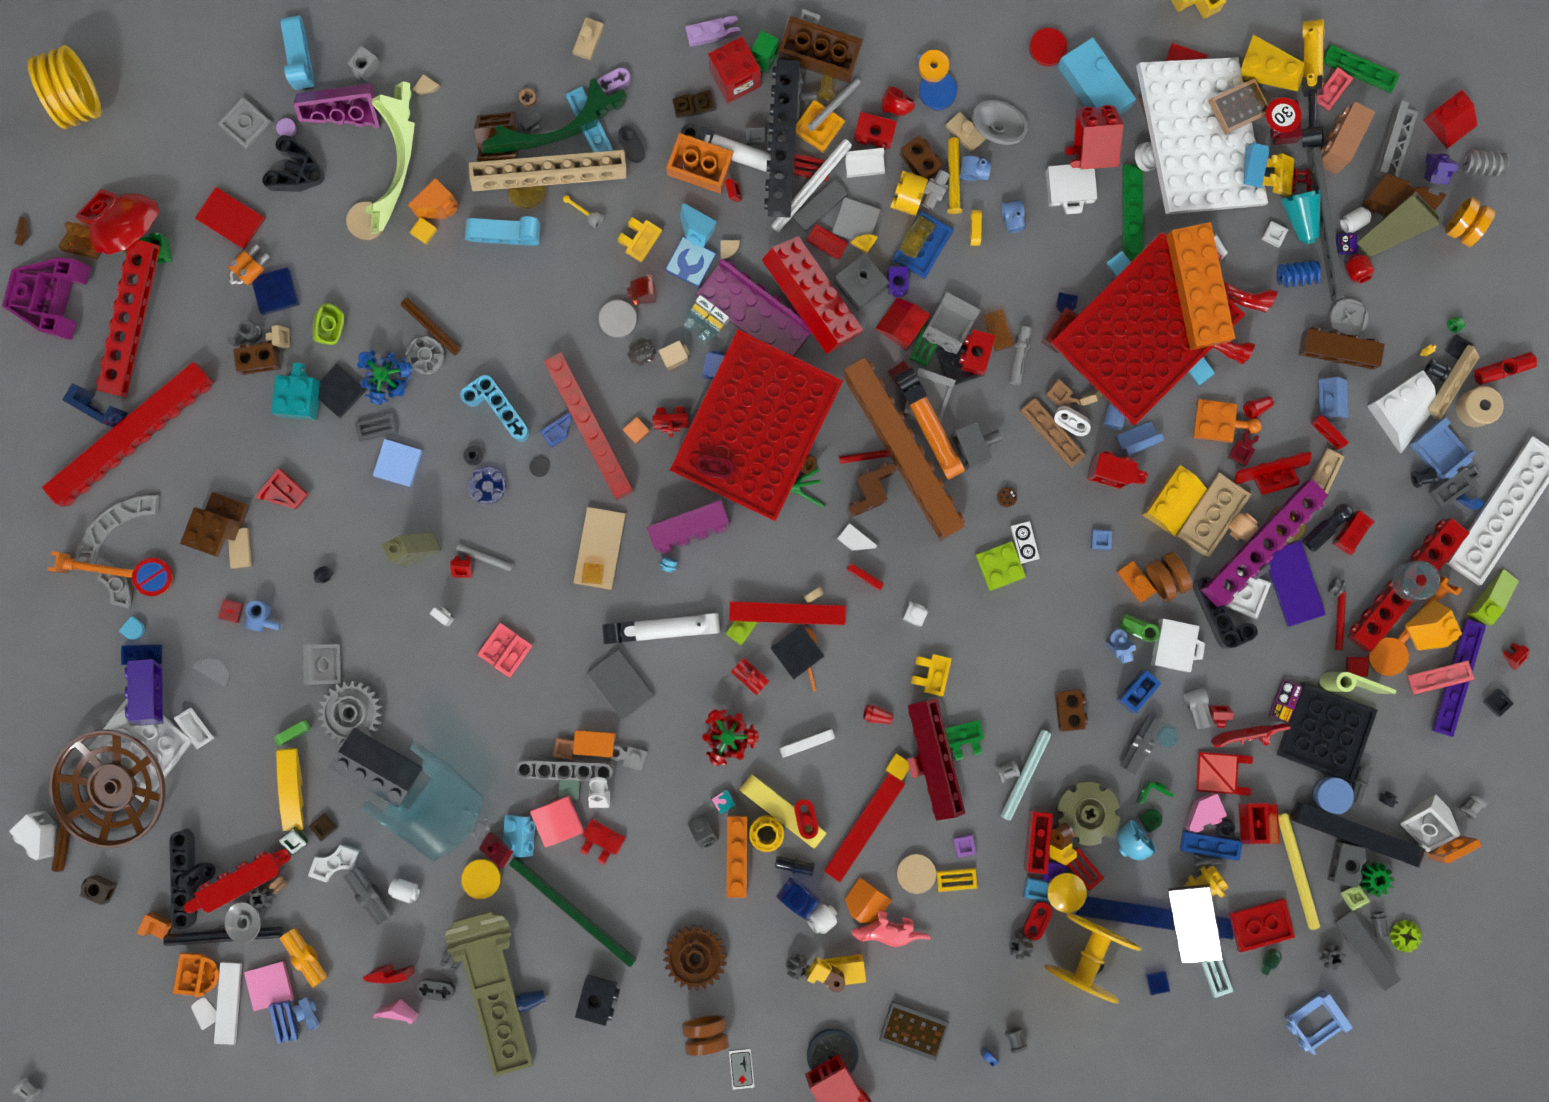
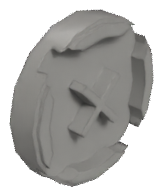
(1348, 317)
(617, 319)

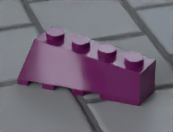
(339, 106)

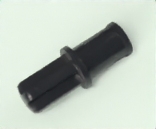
(794, 865)

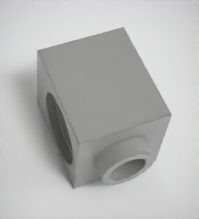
(363, 56)

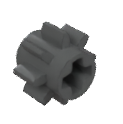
(266, 897)
(1021, 947)
(1338, 957)
(797, 966)

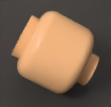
(1243, 527)

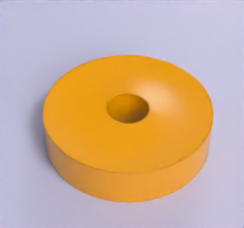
(933, 57)

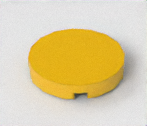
(481, 878)

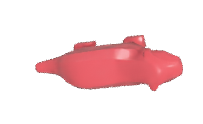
(889, 932)

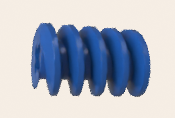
(1299, 272)

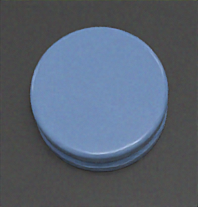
(1333, 795)

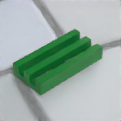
(919, 359)

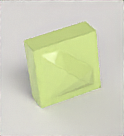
(1355, 897)

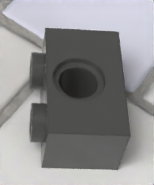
(1338, 871)

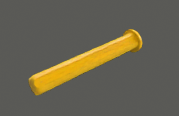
(954, 178)

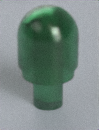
(1271, 960)

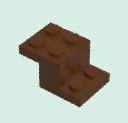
(485, 129)
(871, 489)
(211, 526)

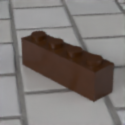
(1341, 349)

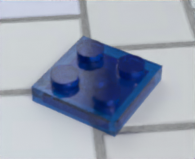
(275, 291)

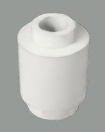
(1355, 220)
(404, 890)

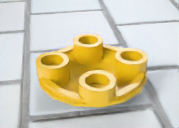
(1067, 892)

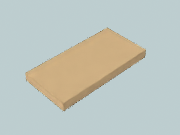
(1213, 515)
(600, 544)

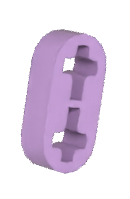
(610, 80)

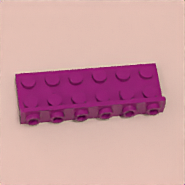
(754, 309)

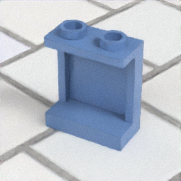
(1442, 449)

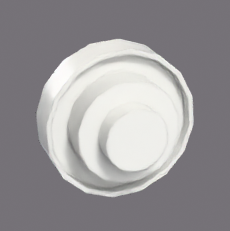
(1145, 157)

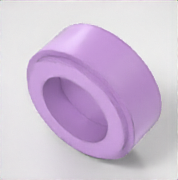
(286, 127)

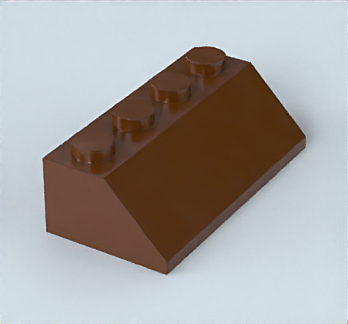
(820, 49)

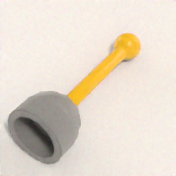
(594, 219)

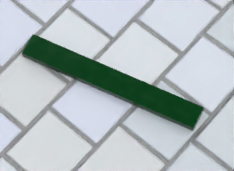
(572, 911)

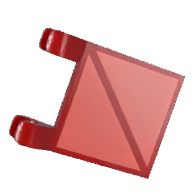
(1220, 772)

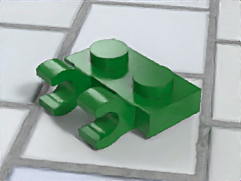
(964, 734)

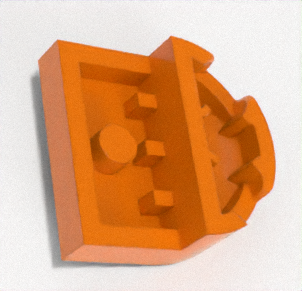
(195, 974)

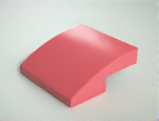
(504, 649)
(557, 821)

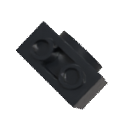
(602, 1011)

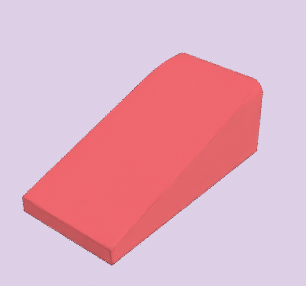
(1334, 88)

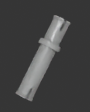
(1022, 347)

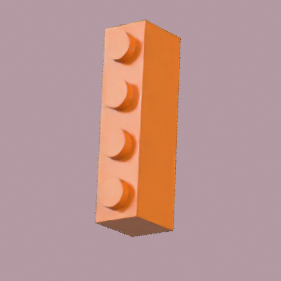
(737, 856)

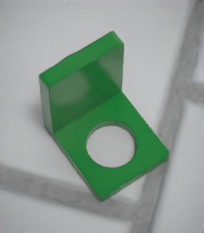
(1157, 786)

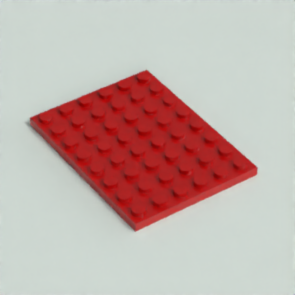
(1135, 335)
(760, 418)

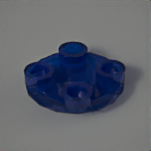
(487, 485)

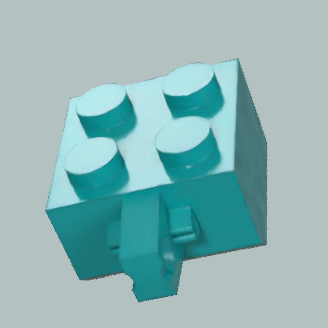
(296, 395)

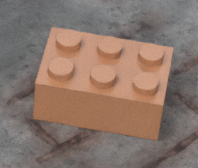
(1345, 137)

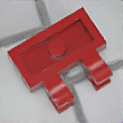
(603, 837)

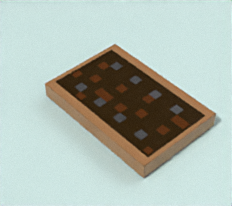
(1239, 106)

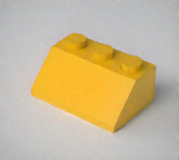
(1175, 500)

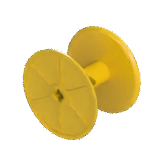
(1092, 959)

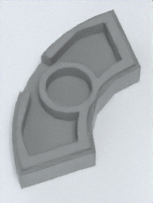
(118, 587)

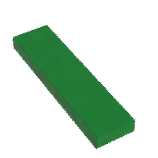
(1360, 68)

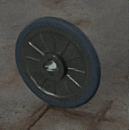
(832, 1041)

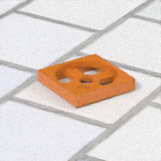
(1454, 849)

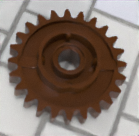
(695, 972)

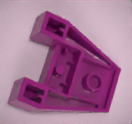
(41, 293)

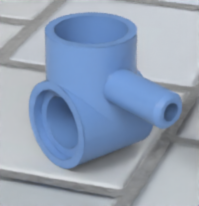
(975, 168)
(1013, 216)
(256, 622)

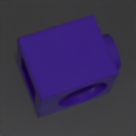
(898, 273)

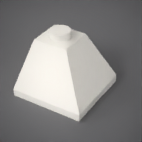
(1431, 823)

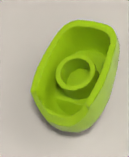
(327, 324)

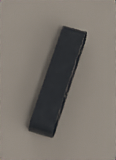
(176, 870)

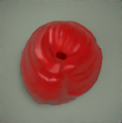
(896, 102)

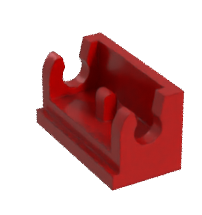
(1353, 532)

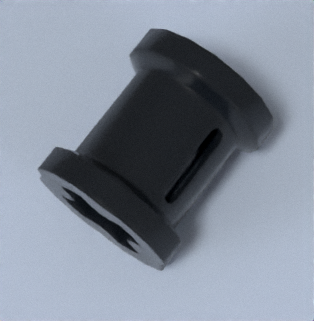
(1437, 370)
(1424, 477)

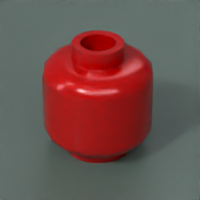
(1359, 268)

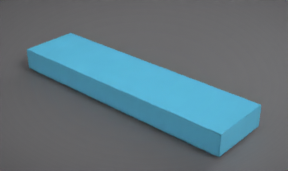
(596, 136)

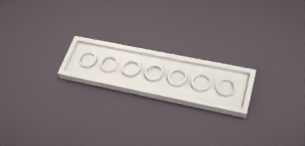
(1503, 512)

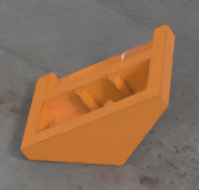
(866, 901)

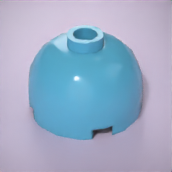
(1134, 842)

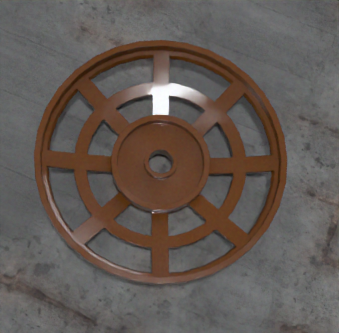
(99, 791)

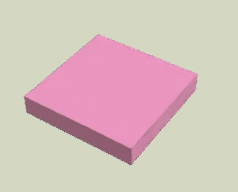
(268, 985)

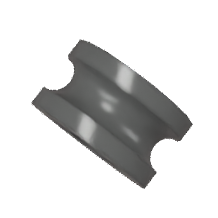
(1336, 586)

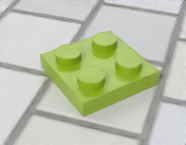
(1000, 566)

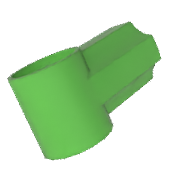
(1137, 628)

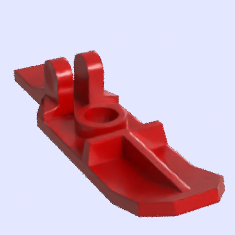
(1262, 732)

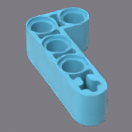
(299, 67)
(504, 231)
(500, 410)

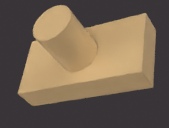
(588, 39)
(966, 132)

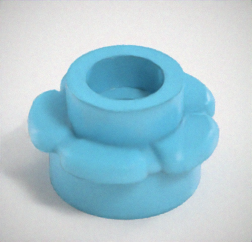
(668, 564)

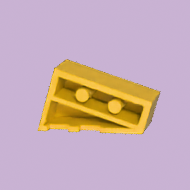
(1271, 66)

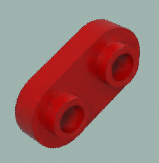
(806, 818)
(1039, 921)

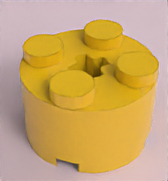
(909, 193)

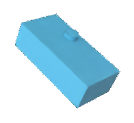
(1095, 78)

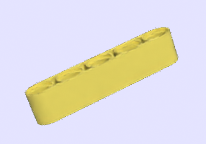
(777, 807)

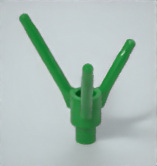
(797, 487)

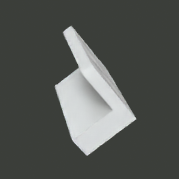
(864, 162)

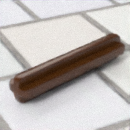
(60, 849)

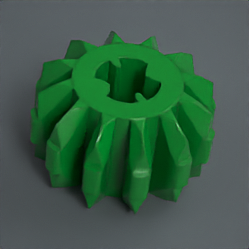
(1379, 872)

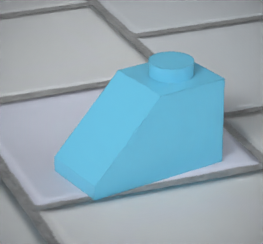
(696, 225)

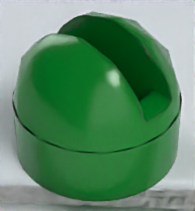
(1452, 326)

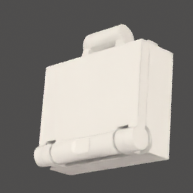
(1070, 186)
(1177, 646)

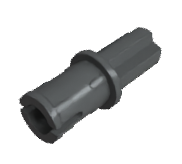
(1361, 782)

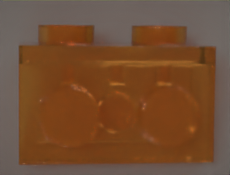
(78, 241)

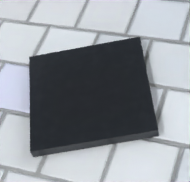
(1327, 732)

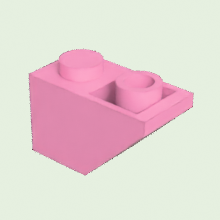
(1205, 811)

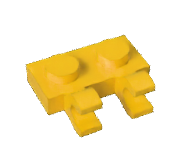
(1283, 174)
(643, 241)
(936, 675)

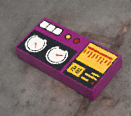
(1285, 701)

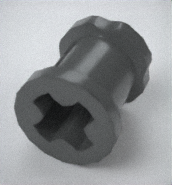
(1016, 1039)

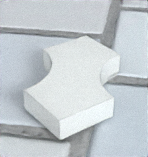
(325, 867)

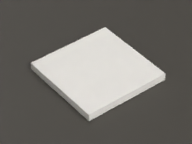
(164, 741)

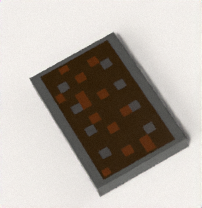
(914, 1031)

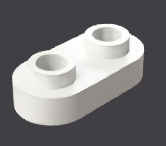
(1071, 421)

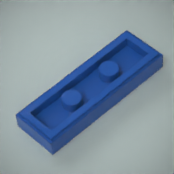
(1211, 845)

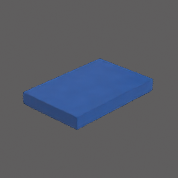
(926, 258)

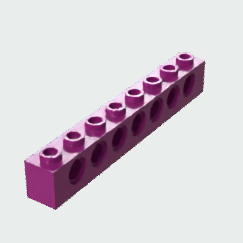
(1313, 495)

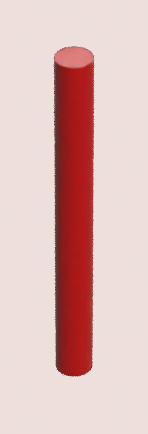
(864, 456)

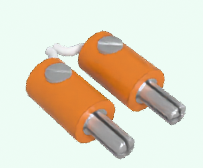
(246, 267)

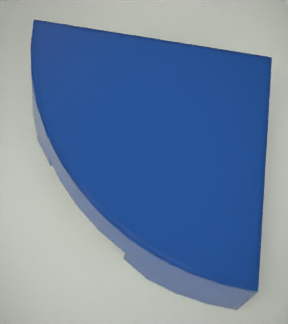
(1471, 504)
(987, 1055)

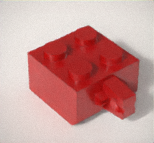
(1115, 471)

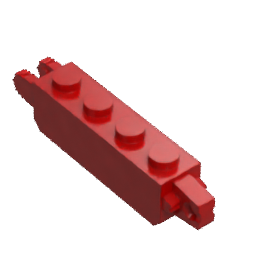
(239, 882)

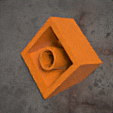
(434, 202)

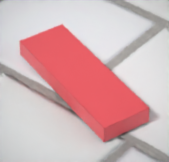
(1440, 677)

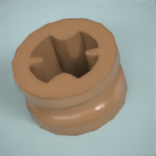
(522, 94)
(278, 884)

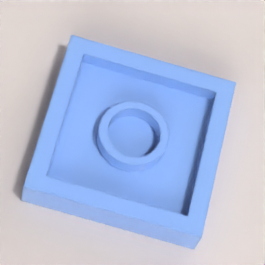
(397, 463)

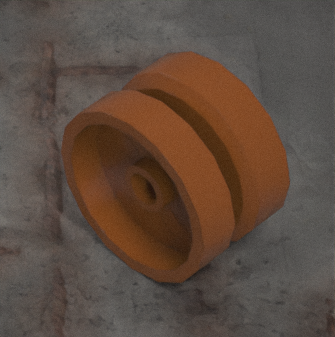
(1169, 576)
(705, 1035)

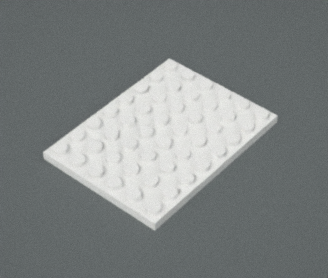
(1192, 155)

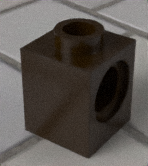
(106, 889)

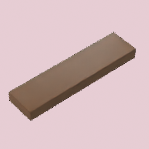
(1052, 432)

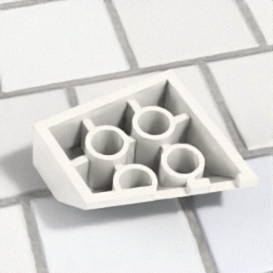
(1404, 409)

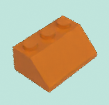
(699, 163)

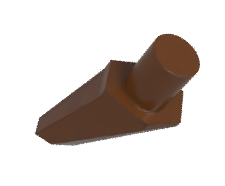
(21, 231)

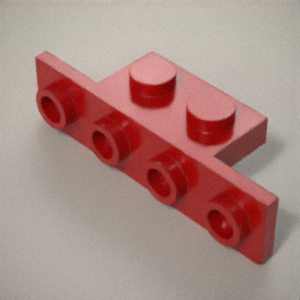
(1276, 474)

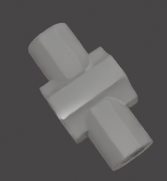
(935, 189)

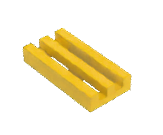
(956, 879)

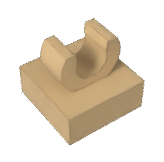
(280, 336)

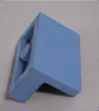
(1333, 397)
(1139, 439)

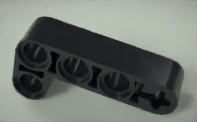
(1228, 627)

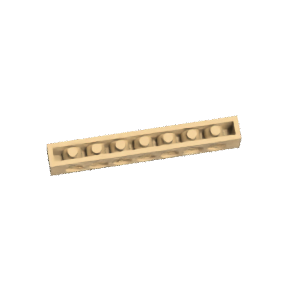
(547, 170)

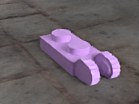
(711, 31)

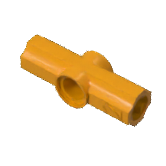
(303, 957)

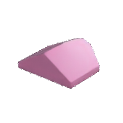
(397, 1010)

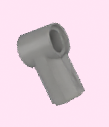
(1197, 703)

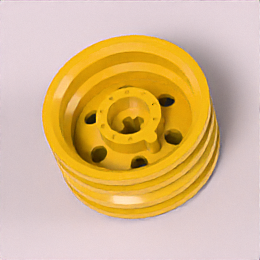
(64, 87)

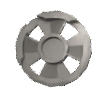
(425, 355)

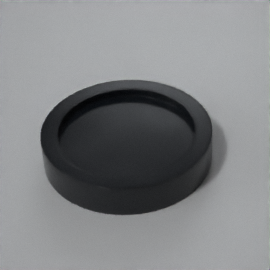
(539, 467)

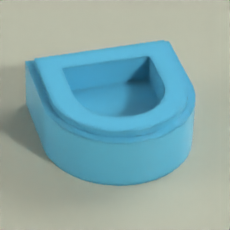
(133, 628)

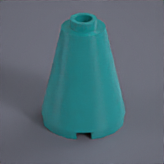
(1304, 215)

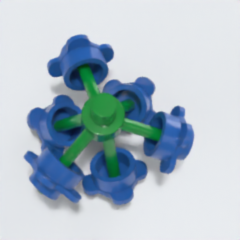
(375, 379)

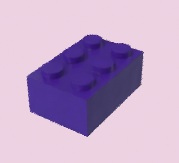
(144, 692)

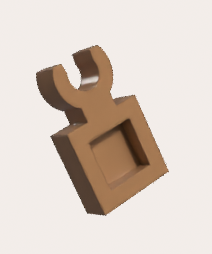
(1060, 394)

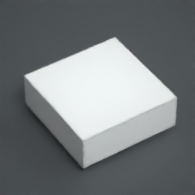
(1274, 234)

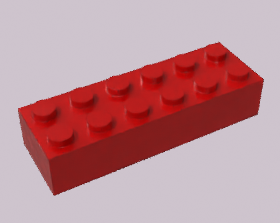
(812, 294)

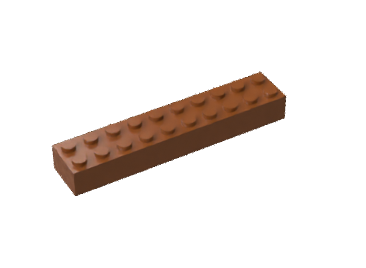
(903, 450)

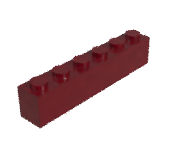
(936, 759)

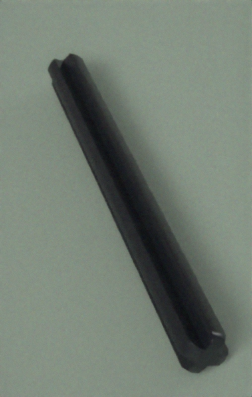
(216, 936)

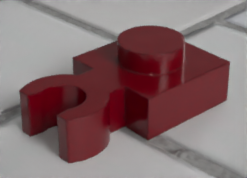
(1242, 451)

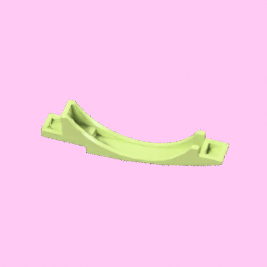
(396, 114)

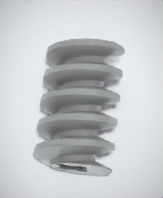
(1486, 161)

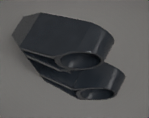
(289, 182)

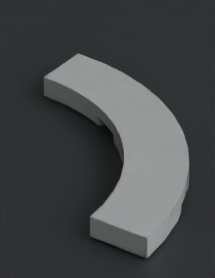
(109, 521)

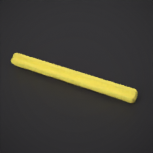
(1298, 871)

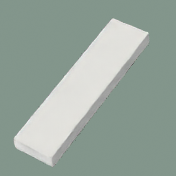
(228, 1003)

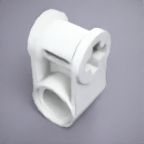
(599, 793)

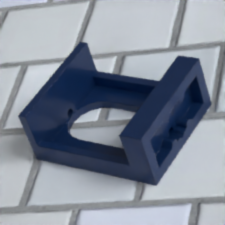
(81, 398)

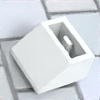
(36, 834)

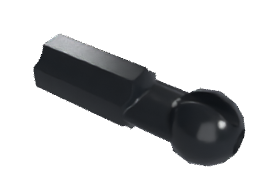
(1327, 528)

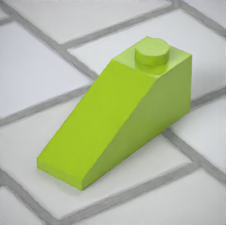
(1494, 599)

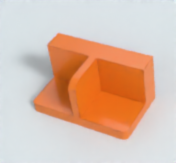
(594, 743)

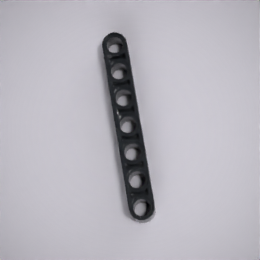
(1357, 834)

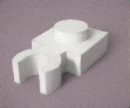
(442, 616)

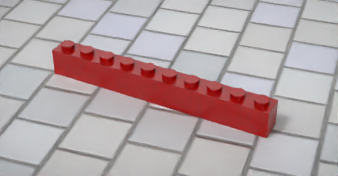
(128, 435)

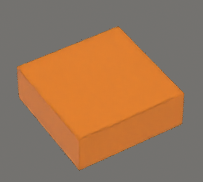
(636, 430)

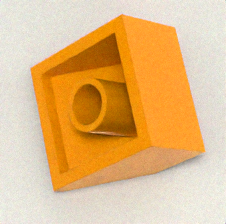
(1433, 627)

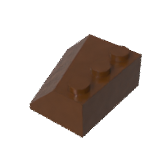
(1392, 191)

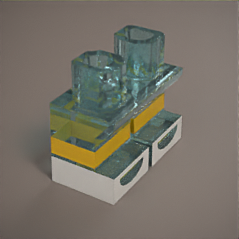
(707, 317)

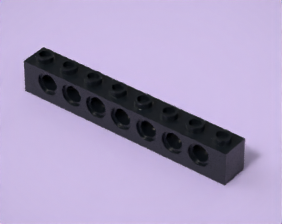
(789, 71)

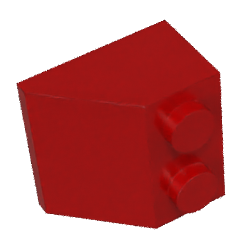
(1453, 119)
(903, 322)

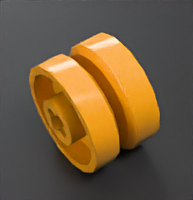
(1470, 221)

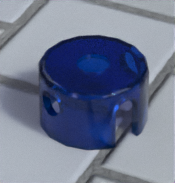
(798, 898)

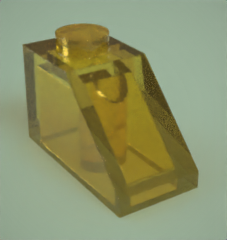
(917, 237)

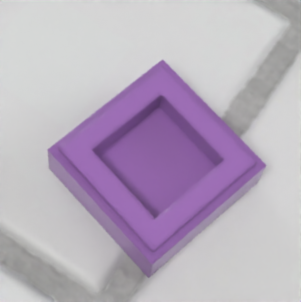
(964, 845)

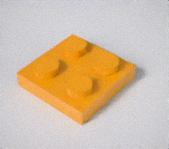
(825, 133)

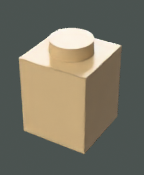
(674, 355)

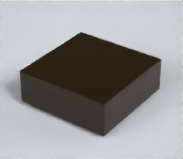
(323, 827)

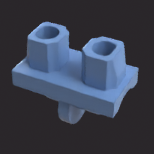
(1121, 645)

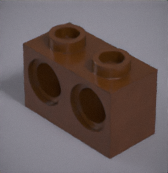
(916, 161)
(256, 363)
(1064, 711)

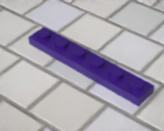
(1453, 696)

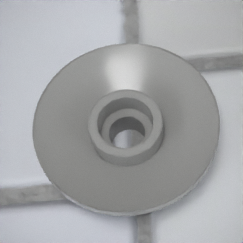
(236, 922)

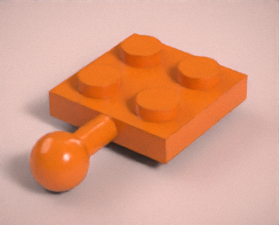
(1218, 421)

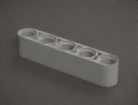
(555, 774)

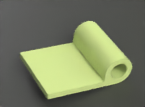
(1347, 681)

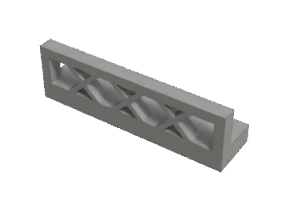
(1391, 140)

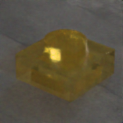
(592, 573)

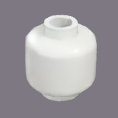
(823, 919)

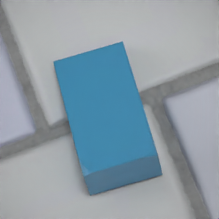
(1255, 164)

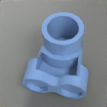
(305, 1011)

